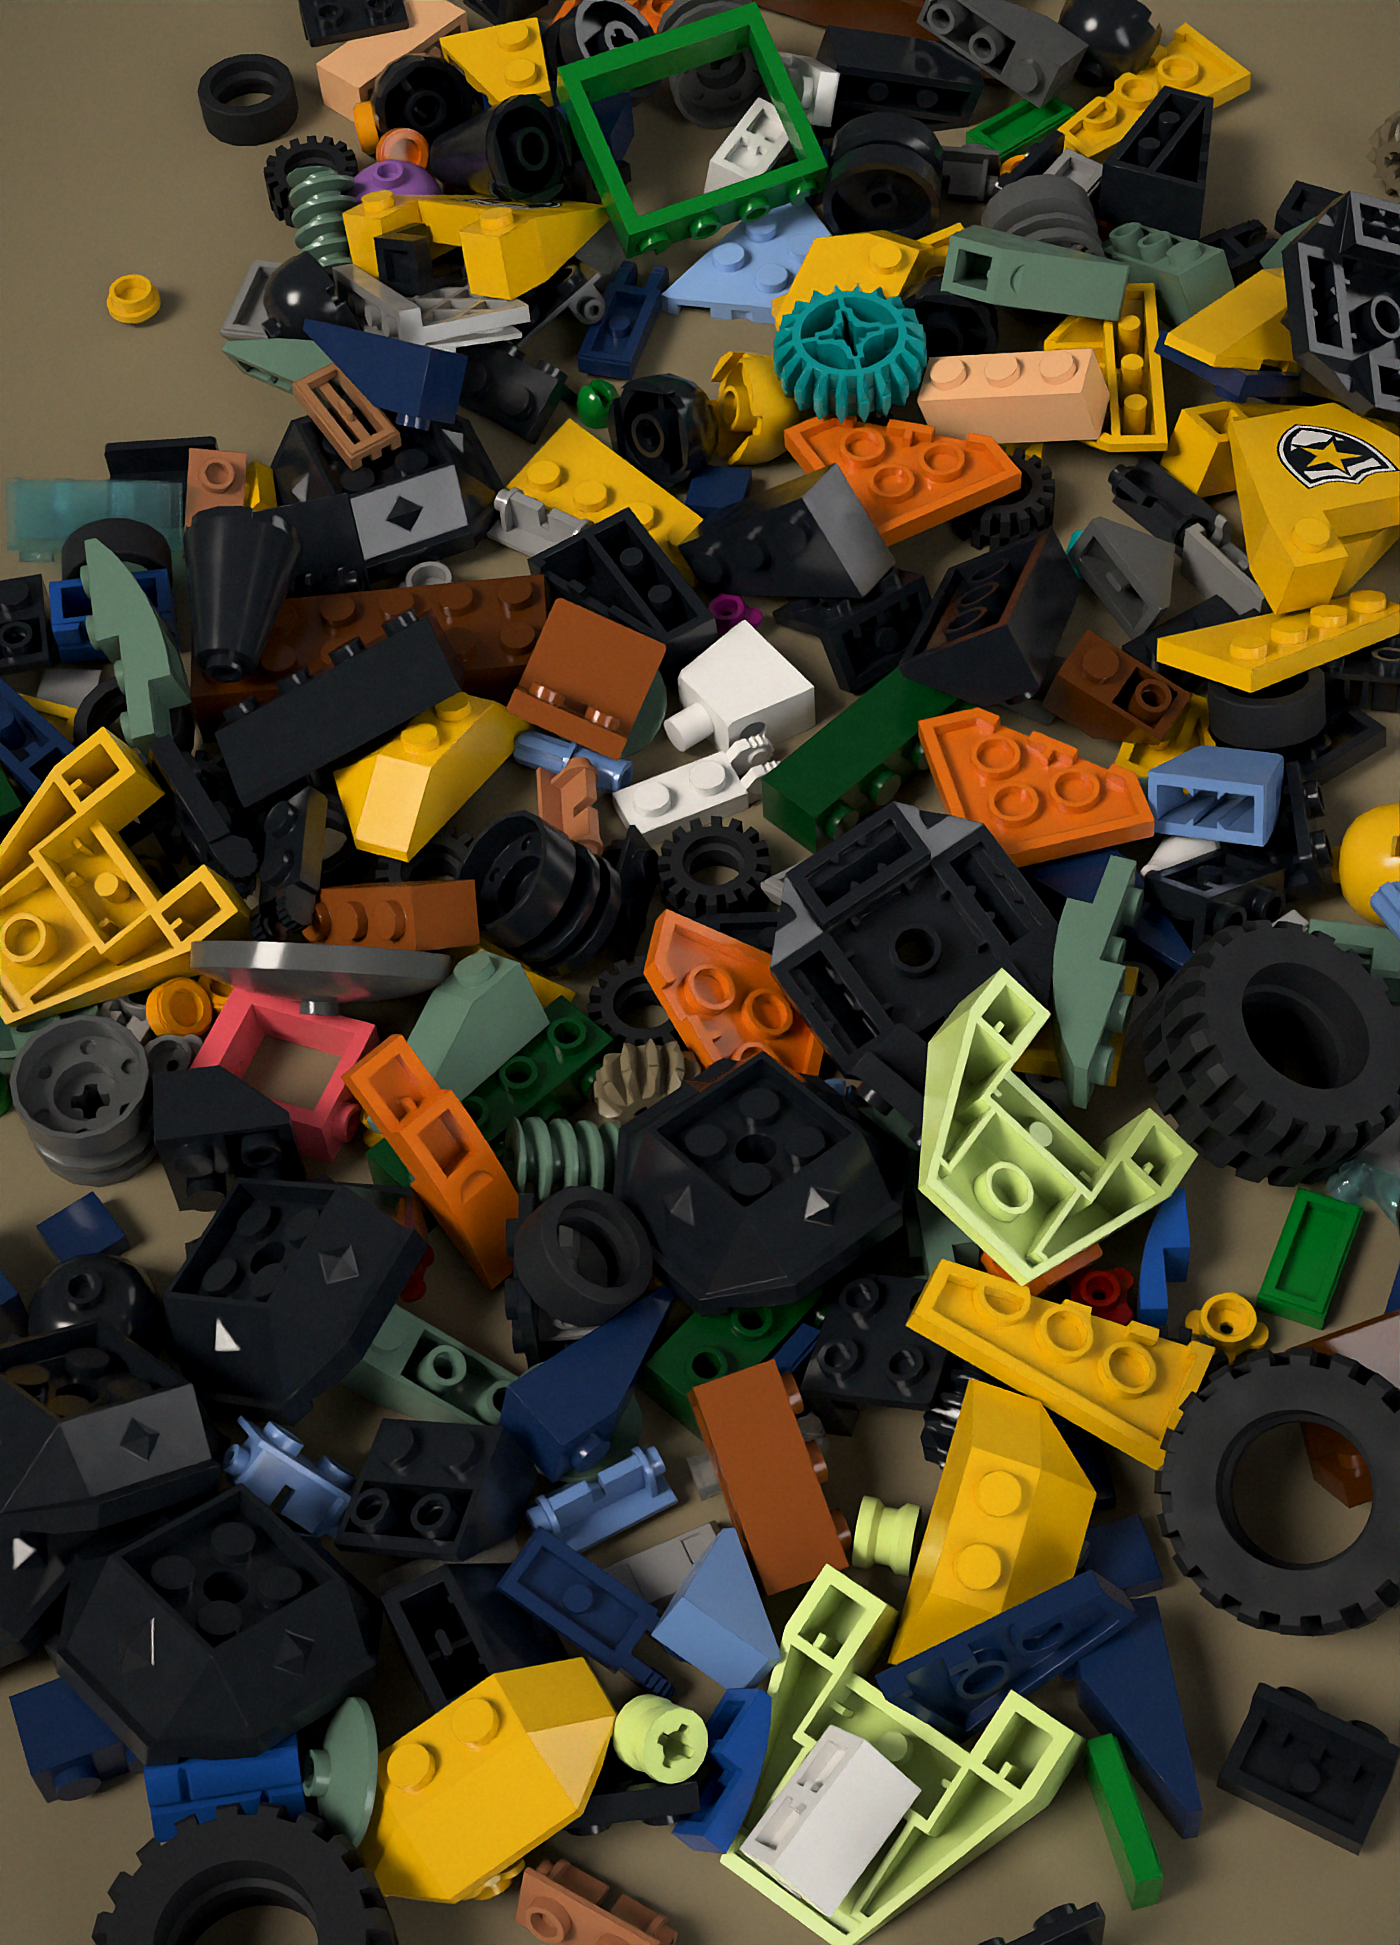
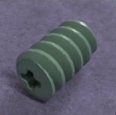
(319, 214)
(559, 1154)

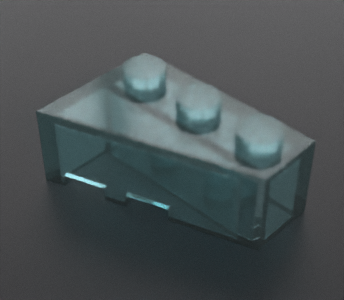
(47, 511)

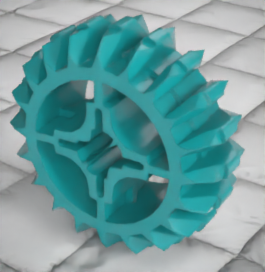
(850, 353)

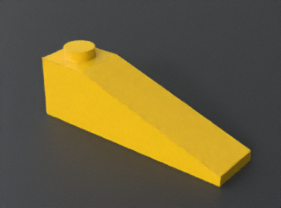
(1241, 327)

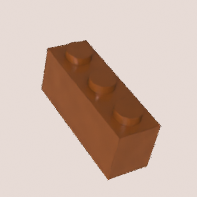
(396, 915)
(770, 1476)

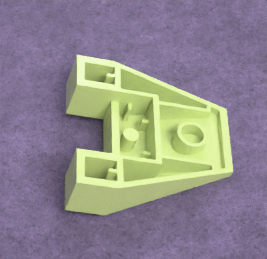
(1014, 1166)
(965, 1795)

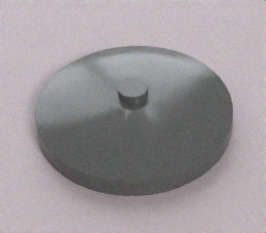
(320, 973)

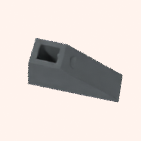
(1009, 43)

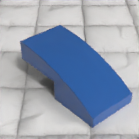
(1163, 1259)
(735, 1758)

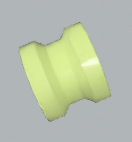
(887, 1536)
(644, 1747)

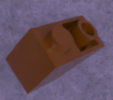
(1113, 694)

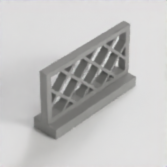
(423, 318)

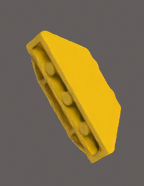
(863, 258)
(1130, 369)
(423, 772)
(1000, 1523)
(487, 1780)

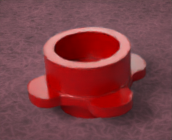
(1112, 1284)

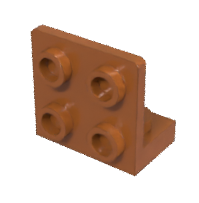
(587, 678)

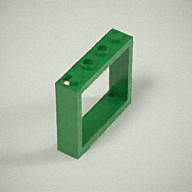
(660, 58)

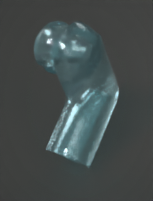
(1361, 1179)

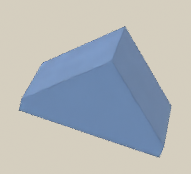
(720, 1618)

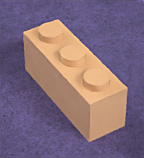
(351, 70)
(1016, 396)

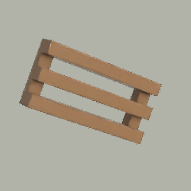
(367, 445)

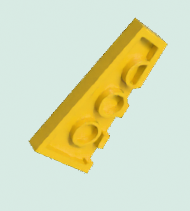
(1185, 64)
(594, 483)
(1276, 647)
(1083, 1367)

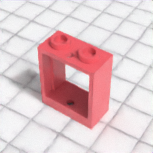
(242, 1029)

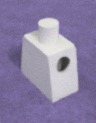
(739, 692)

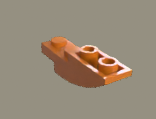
(443, 1151)

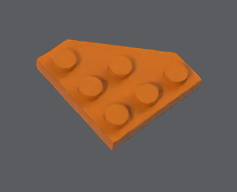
(906, 471)
(1031, 788)
(725, 997)

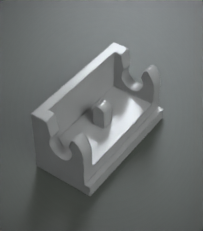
(1221, 568)

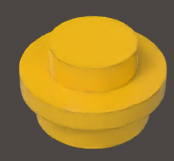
(133, 299)

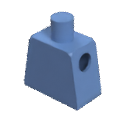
(1230, 795)

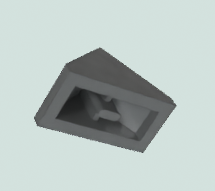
(1126, 572)

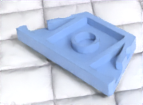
(749, 266)

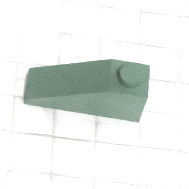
(475, 1022)

